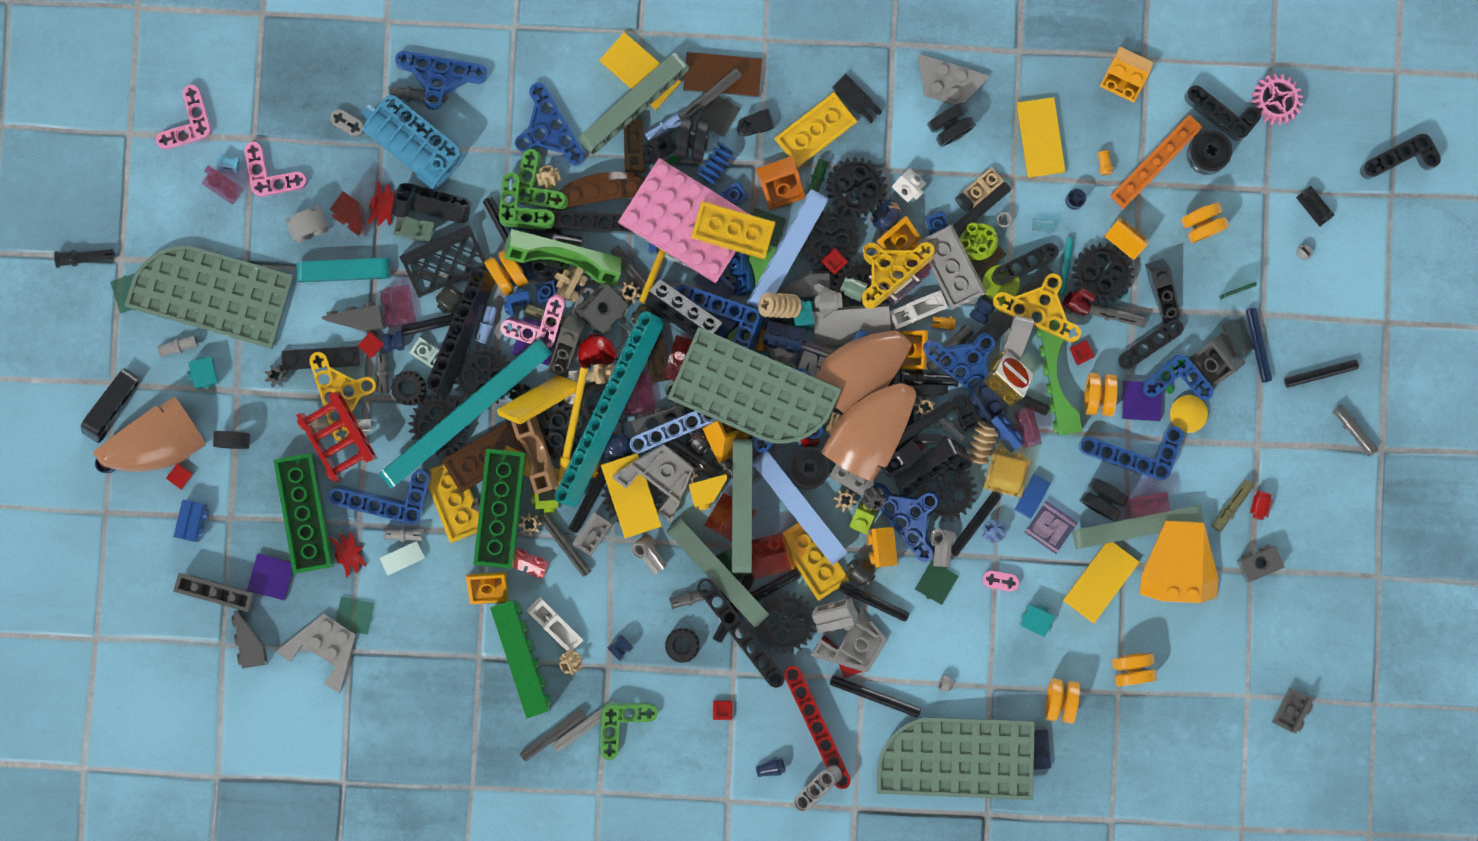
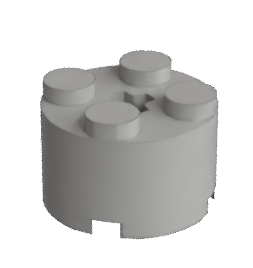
(306, 224)

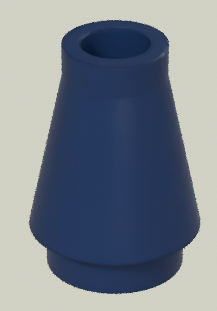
(773, 767)

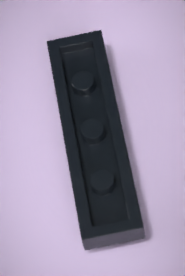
(335, 356)

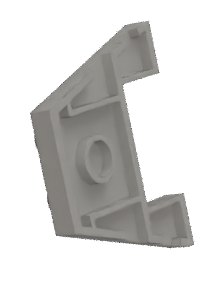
(665, 471)
(329, 642)
(858, 646)

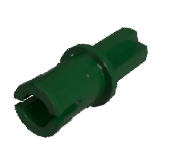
(818, 175)

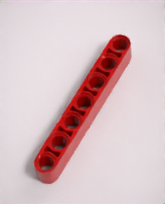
(816, 717)

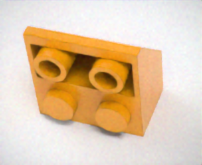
(1126, 74)
(721, 439)
(883, 547)

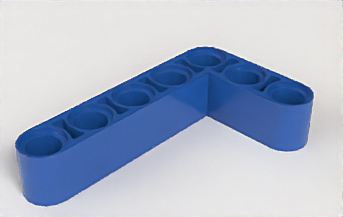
(727, 311)
(1134, 458)
(385, 502)

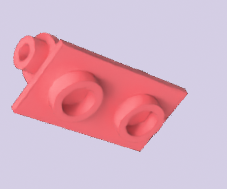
(536, 565)

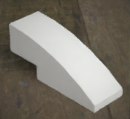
(917, 310)
(554, 624)

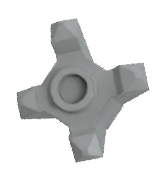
(827, 300)

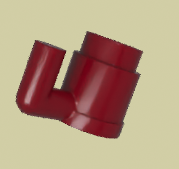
(1077, 303)

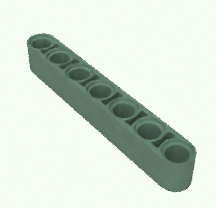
(634, 103)
(742, 506)
(1133, 527)
(717, 572)

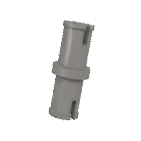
(177, 346)
(402, 534)

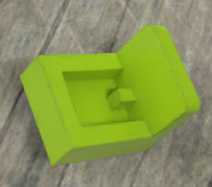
(548, 506)
(862, 518)

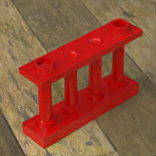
(346, 420)

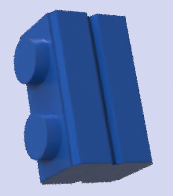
(191, 521)

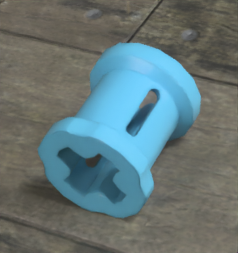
(228, 164)

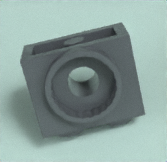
(613, 308)

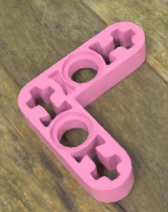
(192, 128)
(263, 177)
(538, 331)

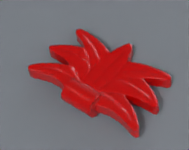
(381, 205)
(347, 553)

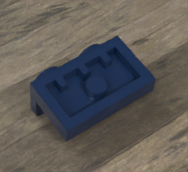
(723, 287)
(784, 337)
(987, 401)
(1041, 750)

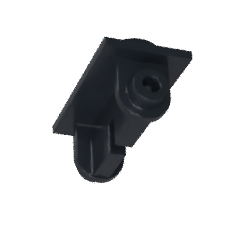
(1315, 206)

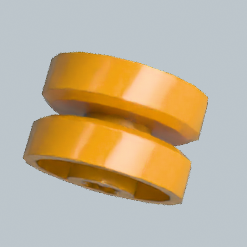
(1204, 221)
(505, 273)
(1100, 395)
(1134, 670)
(1062, 700)

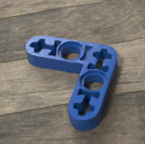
(1183, 372)

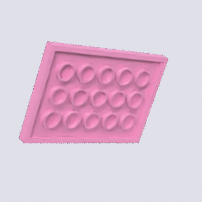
(666, 216)

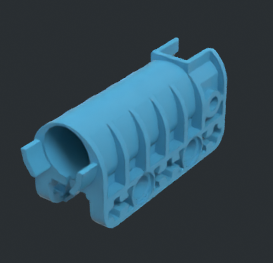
(410, 144)

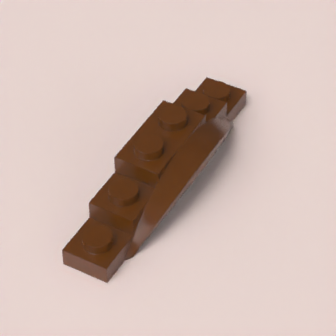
(601, 188)

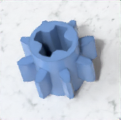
(994, 531)

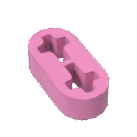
(1001, 576)

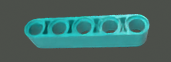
(343, 270)

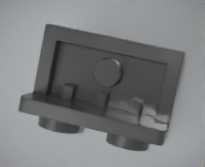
(1292, 711)

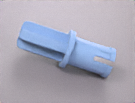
(666, 126)
(486, 325)

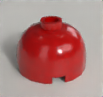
(596, 351)

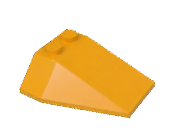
(1180, 565)

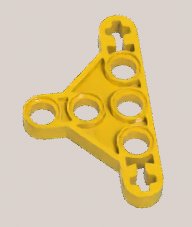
(898, 263)
(1049, 312)
(337, 383)

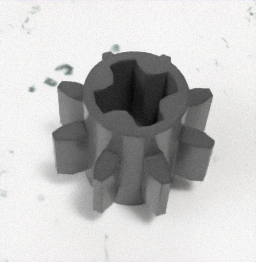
(281, 377)
(874, 498)

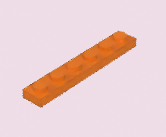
(1156, 162)

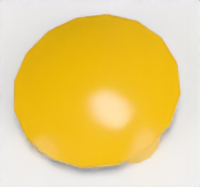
(1188, 413)

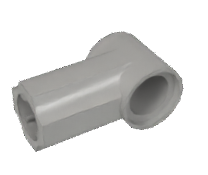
(942, 541)
(645, 550)

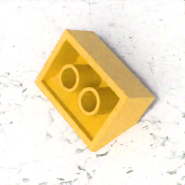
(707, 491)

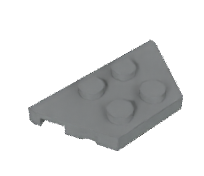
(948, 81)

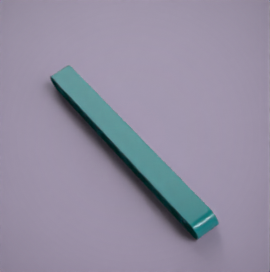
(609, 409)
(465, 413)

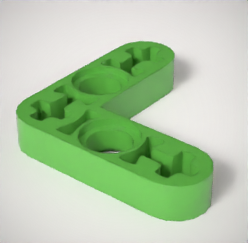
(530, 186)
(517, 213)
(618, 716)

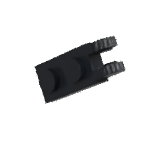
(855, 97)

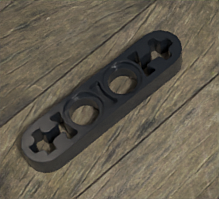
(1025, 264)
(1151, 345)

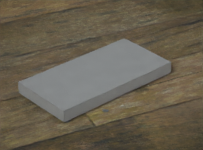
(953, 268)
(845, 322)

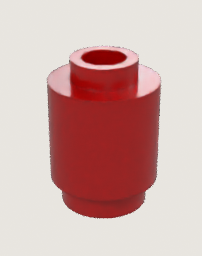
(1261, 505)

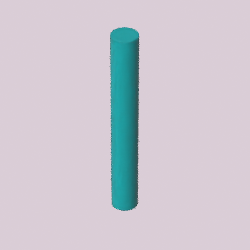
(1066, 264)

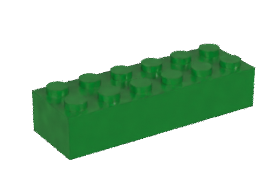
(500, 509)
(303, 513)
(521, 658)

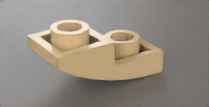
(983, 186)

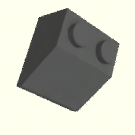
(1216, 360)

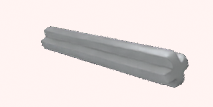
(579, 730)

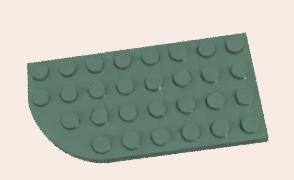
(212, 293)
(751, 391)
(959, 759)

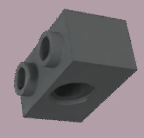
(1272, 563)

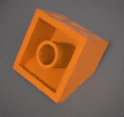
(780, 183)

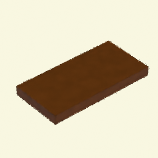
(709, 69)
(468, 463)

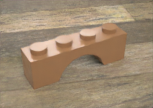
(541, 468)

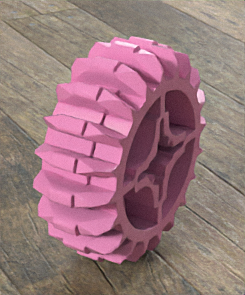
(1274, 92)

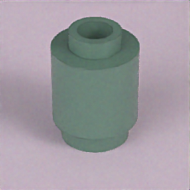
(853, 288)

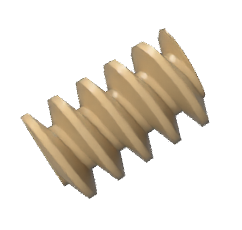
(779, 305)
(983, 443)

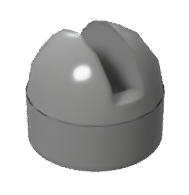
(1000, 219)
(1302, 254)
(946, 683)

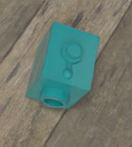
(805, 318)
(202, 373)
(1037, 619)

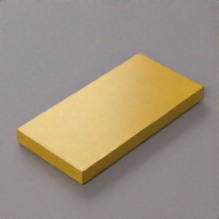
(632, 65)
(816, 130)
(1040, 137)
(733, 230)
(538, 399)
(632, 504)
(452, 505)
(812, 564)
(1100, 581)

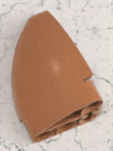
(864, 366)
(870, 431)
(152, 441)

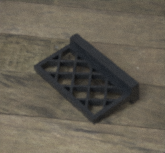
(435, 246)

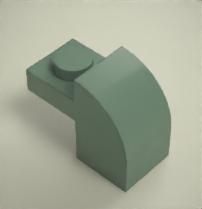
(414, 229)

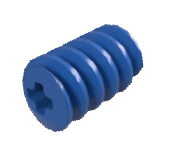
(716, 164)

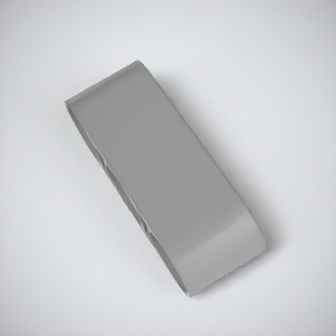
(1018, 335)
(810, 792)

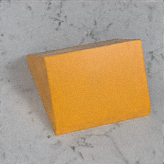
(900, 237)
(1126, 238)
(916, 357)
(487, 588)

